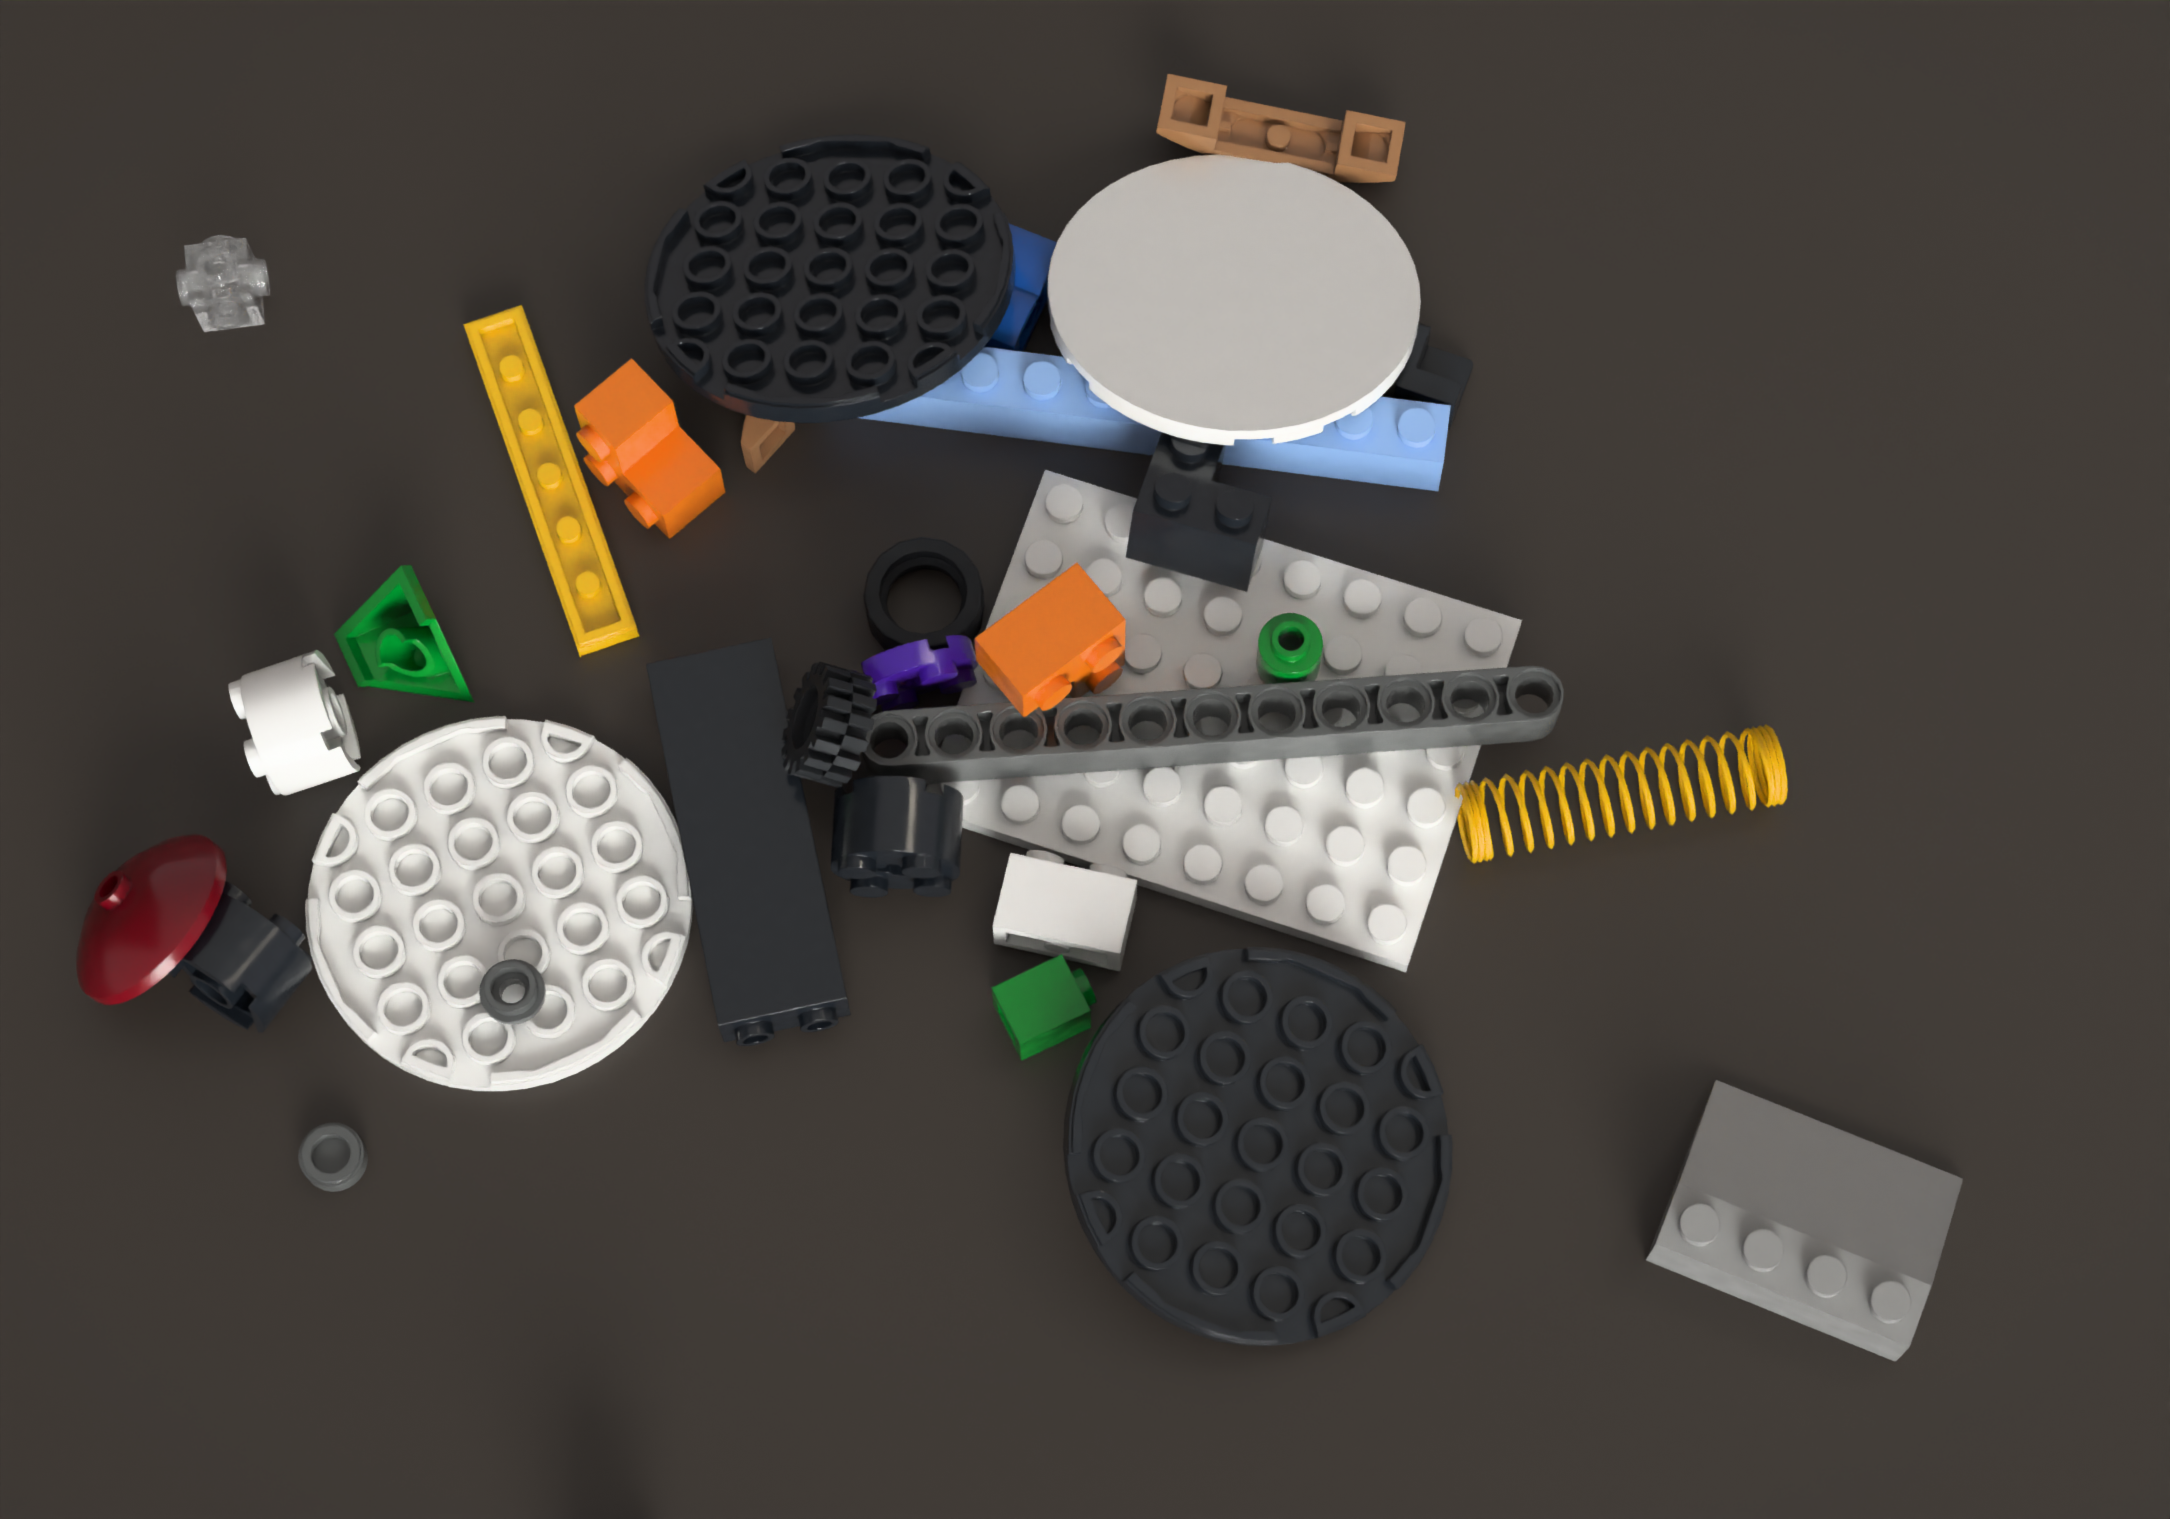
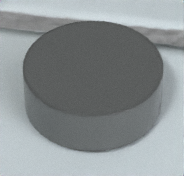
(333, 1157)

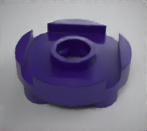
(917, 669)

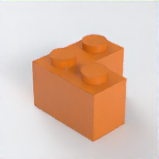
(640, 446)
(1055, 644)

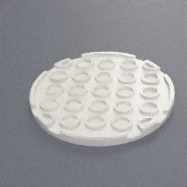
(1233, 299)
(491, 852)

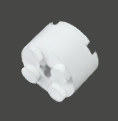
(296, 724)

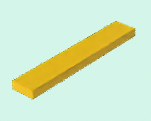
(551, 481)

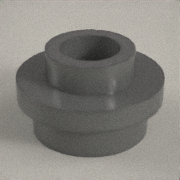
(506, 974)

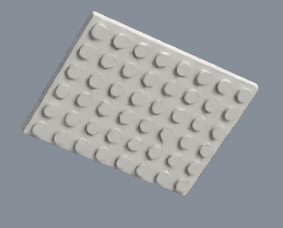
(1292, 844)

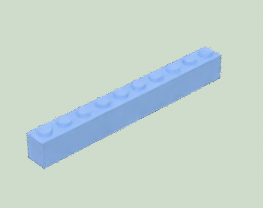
(1052, 402)

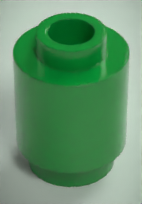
(1289, 650)

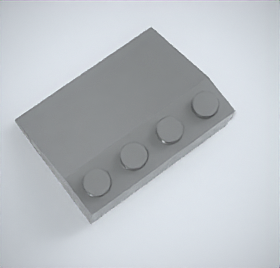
(1807, 1221)

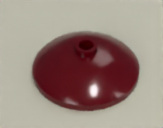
(148, 917)

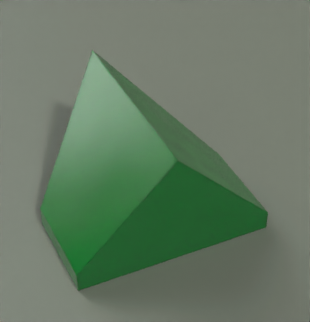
(399, 644)

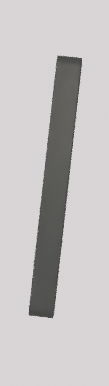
(1237, 706)

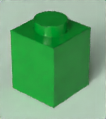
(1044, 1006)

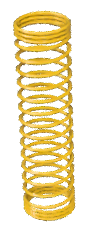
(1763, 773)

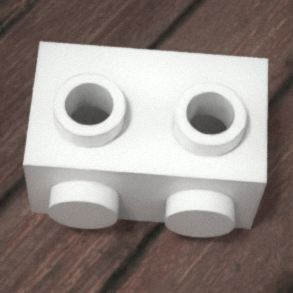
(1065, 909)

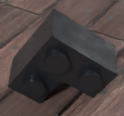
(1192, 520)

